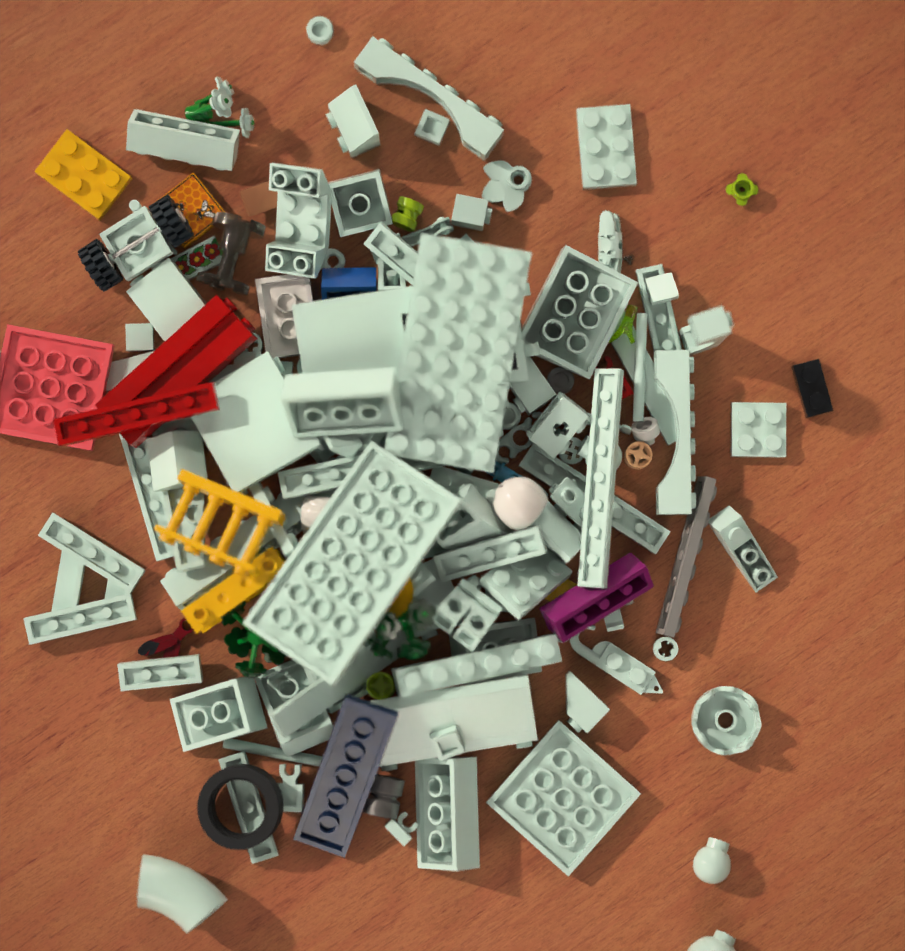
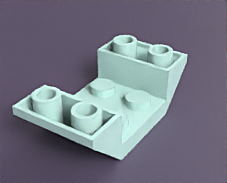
(301, 220)

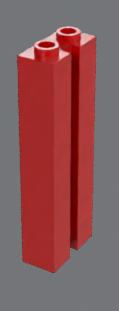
(185, 359)

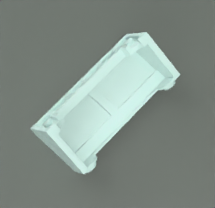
(483, 712)

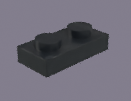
(812, 388)

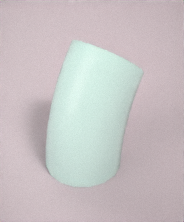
(177, 892)

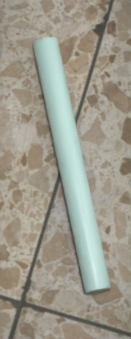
(640, 366)
(270, 751)

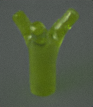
(626, 325)

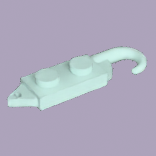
(618, 665)

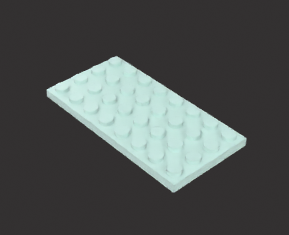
(458, 351)
(352, 563)

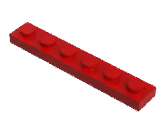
(136, 414)

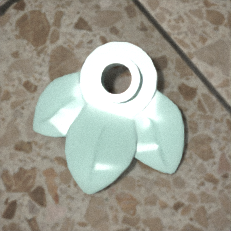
(502, 186)

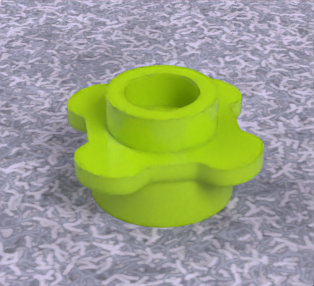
(734, 189)

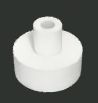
(646, 430)

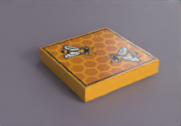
(196, 206)

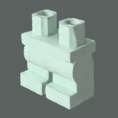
(473, 607)

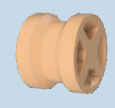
(640, 451)

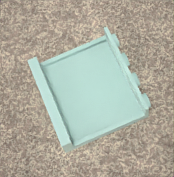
(251, 428)

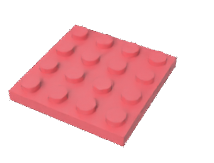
(49, 379)

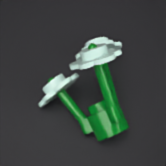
(221, 102)

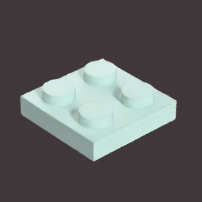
(758, 429)

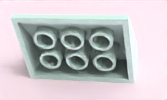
(577, 311)

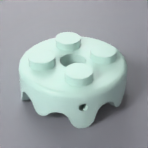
(745, 717)

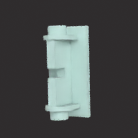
(569, 499)

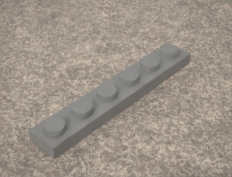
(684, 566)

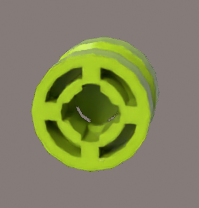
(407, 213)
(377, 686)

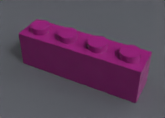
(585, 606)

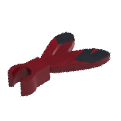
(170, 643)

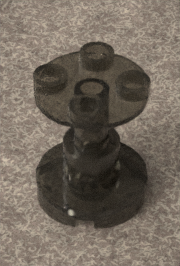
(233, 243)

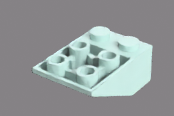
(472, 521)

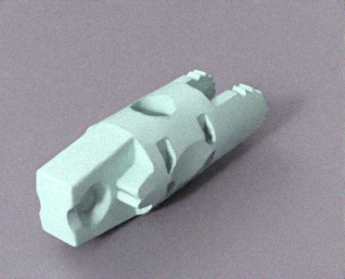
(610, 240)

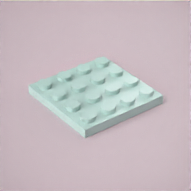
(563, 798)

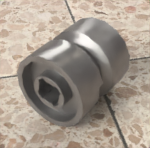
(384, 797)

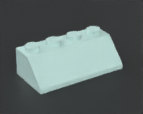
(342, 402)
(447, 813)

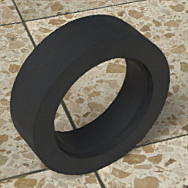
(207, 813)

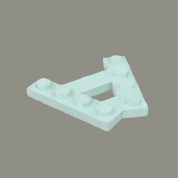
(66, 614)

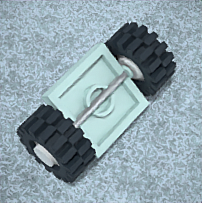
(135, 243)

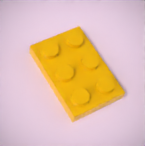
(83, 175)

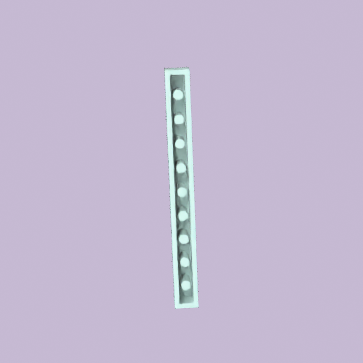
(192, 584)

